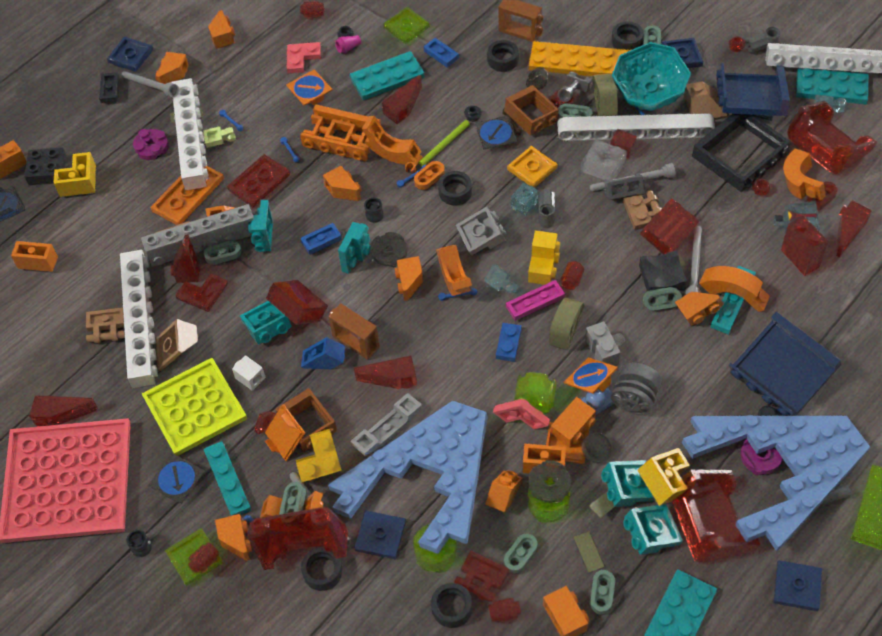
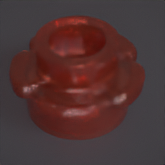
(736, 44)
(761, 187)

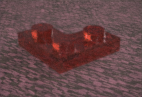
(204, 296)

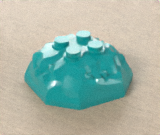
(651, 76)

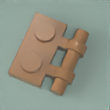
(638, 211)
(104, 320)

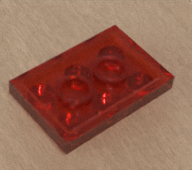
(258, 180)

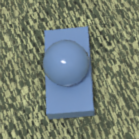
(599, 400)

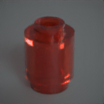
(312, 9)
(572, 275)
(203, 558)
(504, 610)

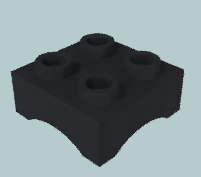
(42, 163)
(662, 271)

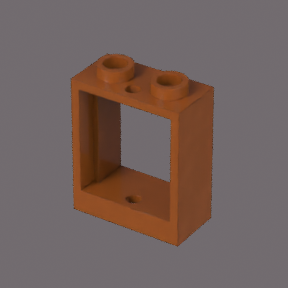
(522, 10)
(524, 98)
(354, 331)
(302, 402)

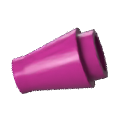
(345, 44)

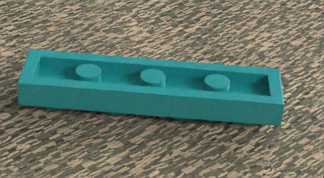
(728, 312)
(227, 479)

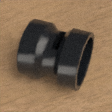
(373, 209)
(139, 538)

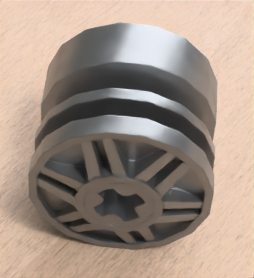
(636, 388)

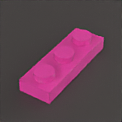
(535, 300)

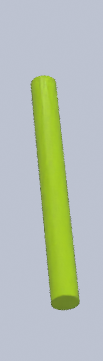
(444, 143)

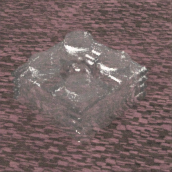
(603, 160)

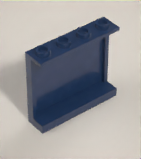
(753, 93)
(785, 366)

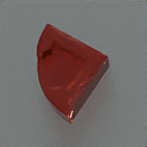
(263, 421)

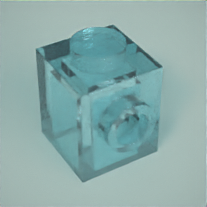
(524, 199)

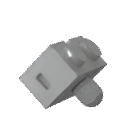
(604, 344)

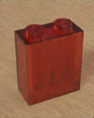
(669, 227)
(804, 245)
(296, 302)

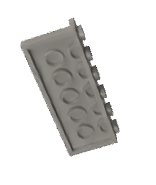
(205, 232)

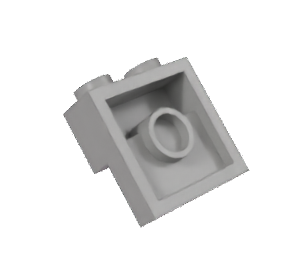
(481, 231)

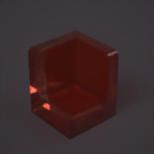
(623, 140)

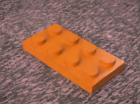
(179, 204)

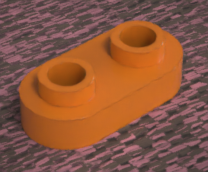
(426, 177)

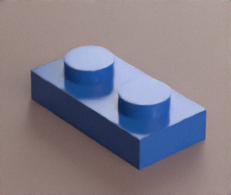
(441, 52)
(321, 238)
(508, 342)

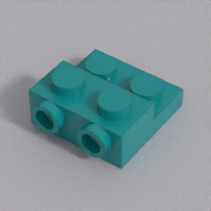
(262, 228)
(354, 246)
(265, 322)
(625, 483)
(652, 529)

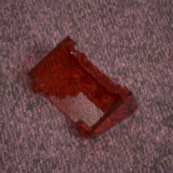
(824, 141)
(710, 516)
(296, 530)

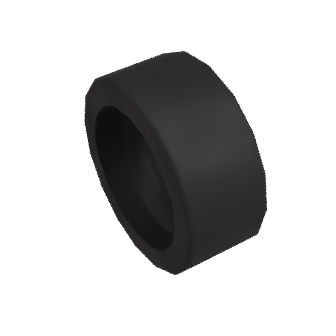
(630, 28)
(503, 46)
(456, 198)
(325, 584)
(446, 589)

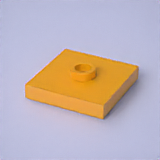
(532, 167)

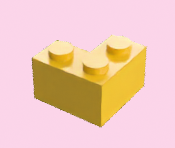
(79, 178)
(544, 256)
(323, 461)
(662, 475)

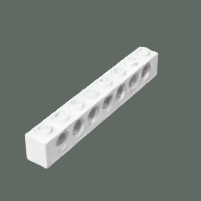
(824, 58)
(189, 135)
(138, 319)

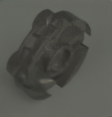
(388, 258)
(554, 492)

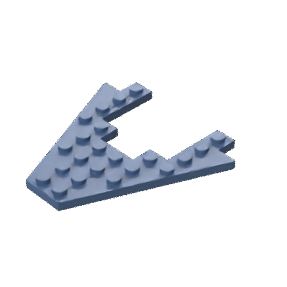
(443, 443)
(814, 448)

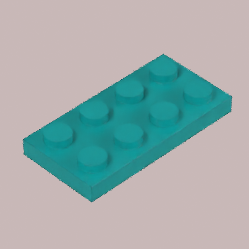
(386, 75)
(832, 83)
(682, 607)

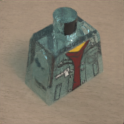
(796, 210)

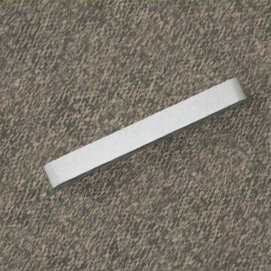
(640, 125)

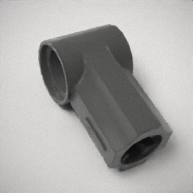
(760, 41)
(546, 208)

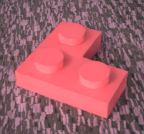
(298, 53)
(521, 410)

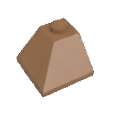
(703, 99)
(174, 342)

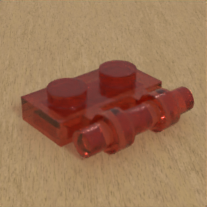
(483, 570)

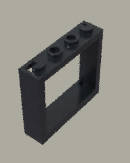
(755, 126)

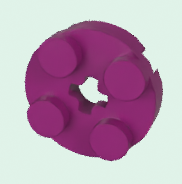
(150, 136)
(758, 464)

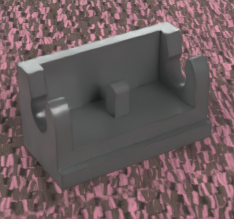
(624, 187)

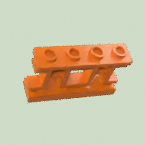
(338, 120)

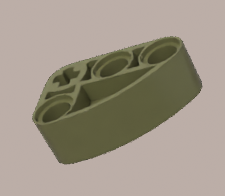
(605, 95)
(565, 323)

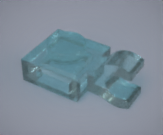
(837, 105)
(499, 279)

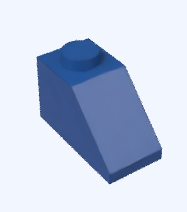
(323, 355)

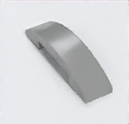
(387, 427)

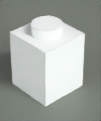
(248, 372)

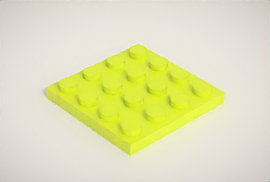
(194, 406)

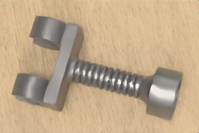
(574, 83)

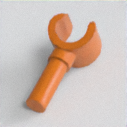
(411, 165)

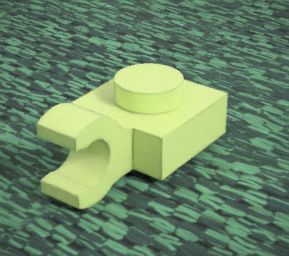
(216, 136)

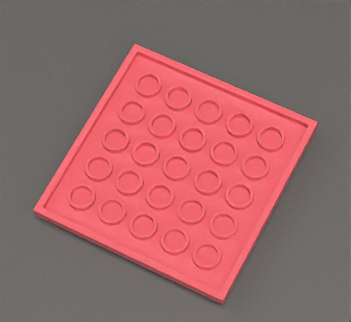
(65, 481)

